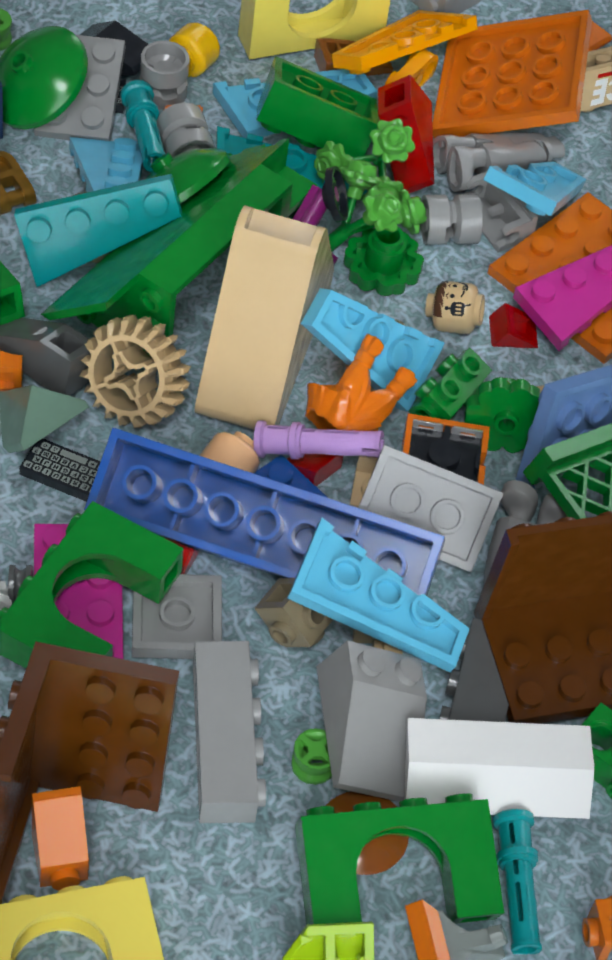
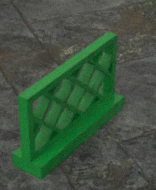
(572, 461)

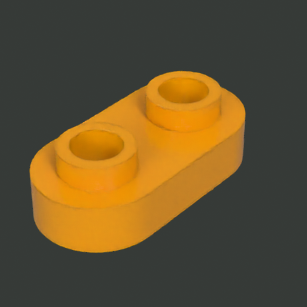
(419, 66)

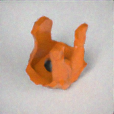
(351, 401)

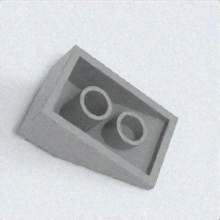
(365, 713)

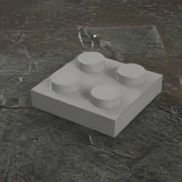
(185, 615)

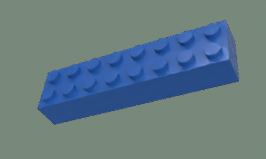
(247, 514)

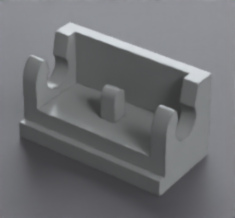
(504, 216)

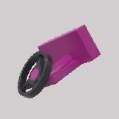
(328, 197)

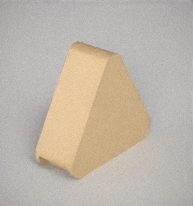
(256, 329)

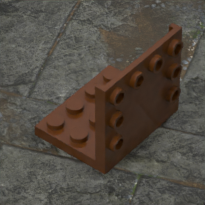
(552, 618)
(86, 726)

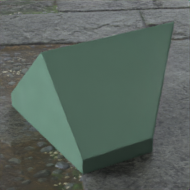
(33, 413)

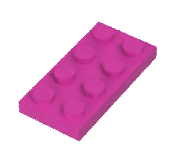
(89, 603)

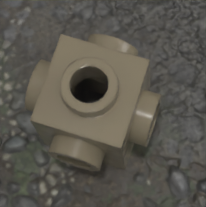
(288, 621)

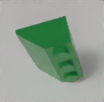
(316, 109)

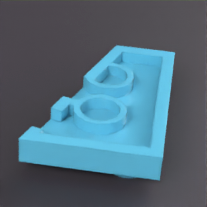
(542, 186)

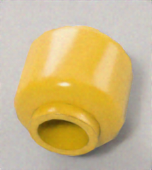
(201, 46)

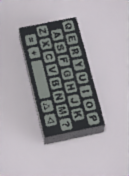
(60, 468)

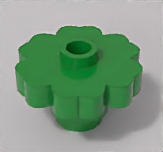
(383, 261)
(506, 408)

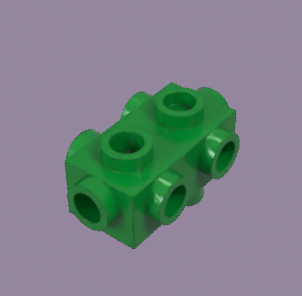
(456, 382)

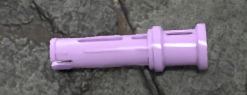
(299, 440)

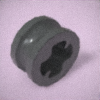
(16, 578)

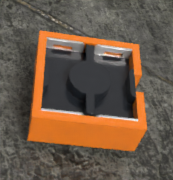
(448, 444)

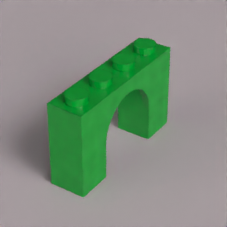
(94, 547)
(453, 832)

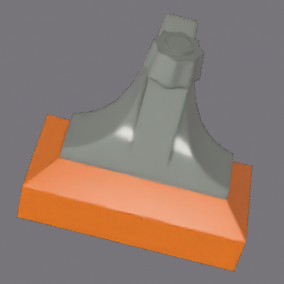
(441, 939)

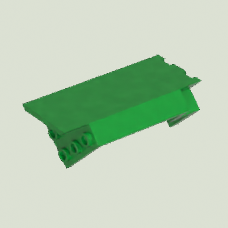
(155, 267)

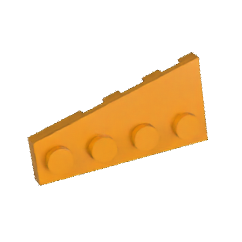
(402, 38)

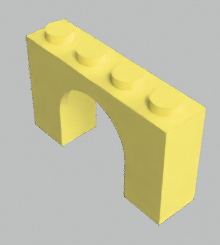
(272, 30)
(111, 915)

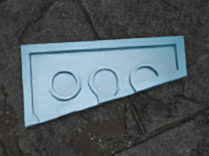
(344, 324)

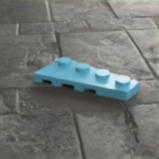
(241, 101)
(106, 162)
(359, 593)

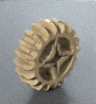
(141, 401)

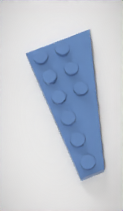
(567, 410)

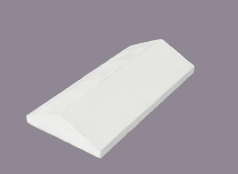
(508, 763)

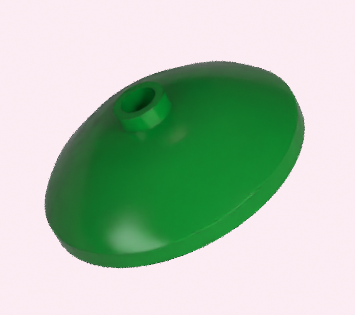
(41, 76)
(191, 169)

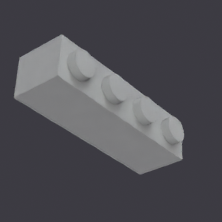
(226, 733)

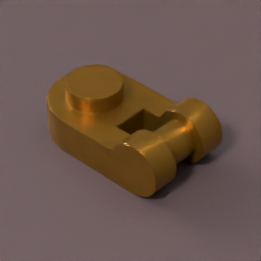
(13, 175)

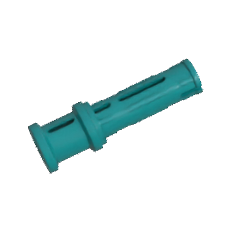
(142, 116)
(518, 860)

